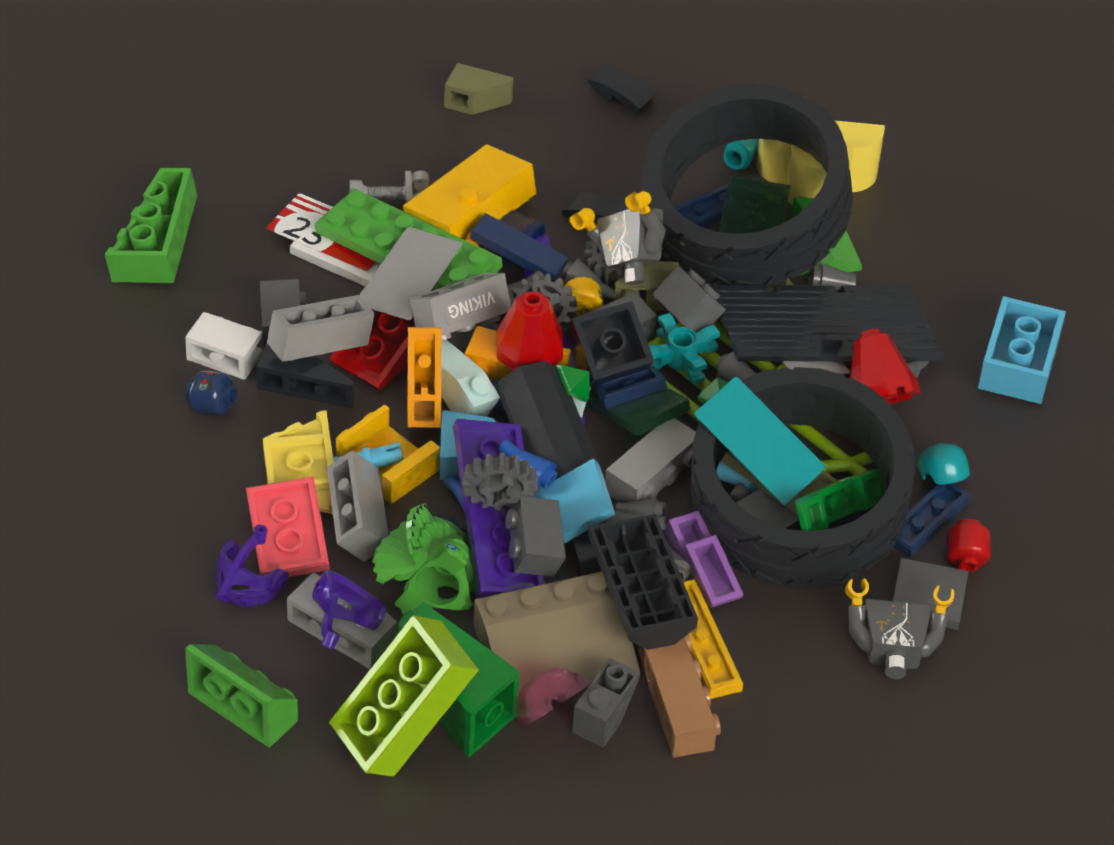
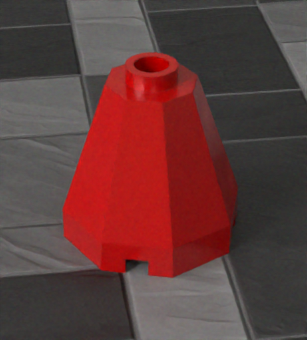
(529, 333)
(882, 367)

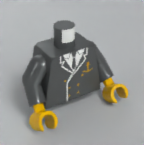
(627, 237)
(895, 631)

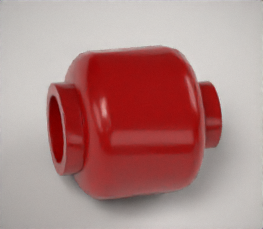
(968, 544)

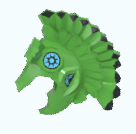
(430, 556)

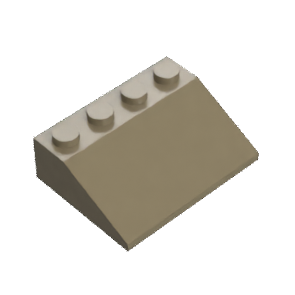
(555, 626)

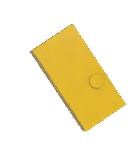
(481, 184)

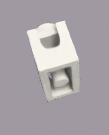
(223, 345)

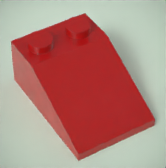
(383, 356)

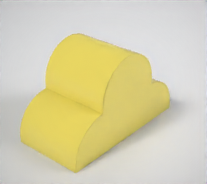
(793, 166)

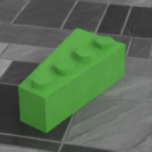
(157, 231)

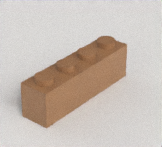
(680, 698)

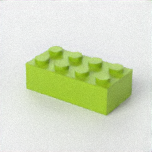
(403, 696)

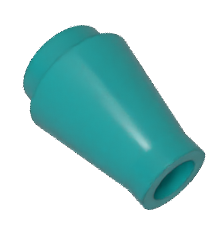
(740, 153)

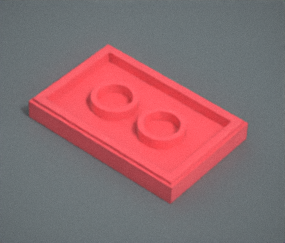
(293, 524)

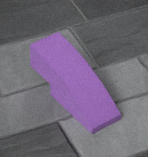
(706, 558)

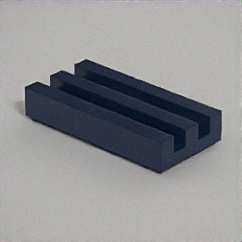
(629, 386)

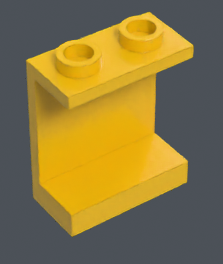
(395, 478)

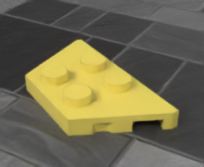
(302, 453)

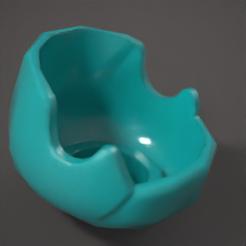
(944, 463)

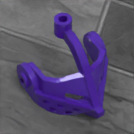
(228, 573)
(365, 610)

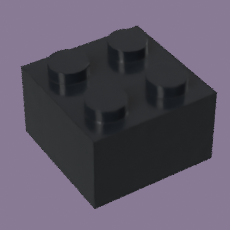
(608, 343)

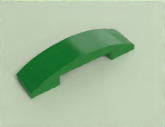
(840, 499)

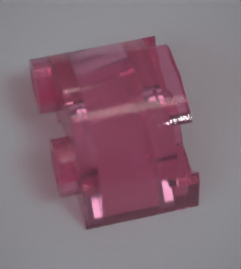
(538, 692)

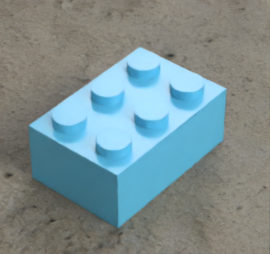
(1021, 350)

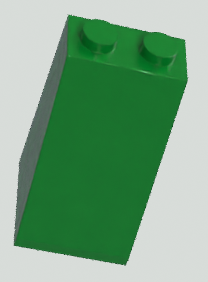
(489, 697)

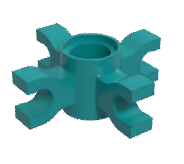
(682, 347)

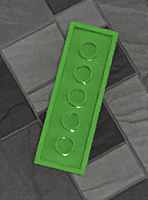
(375, 227)

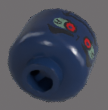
(211, 392)

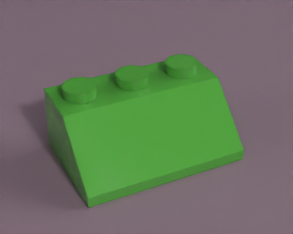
(240, 693)

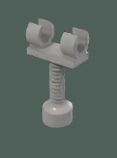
(404, 192)

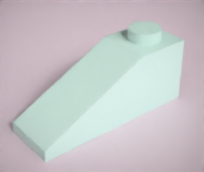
(465, 384)

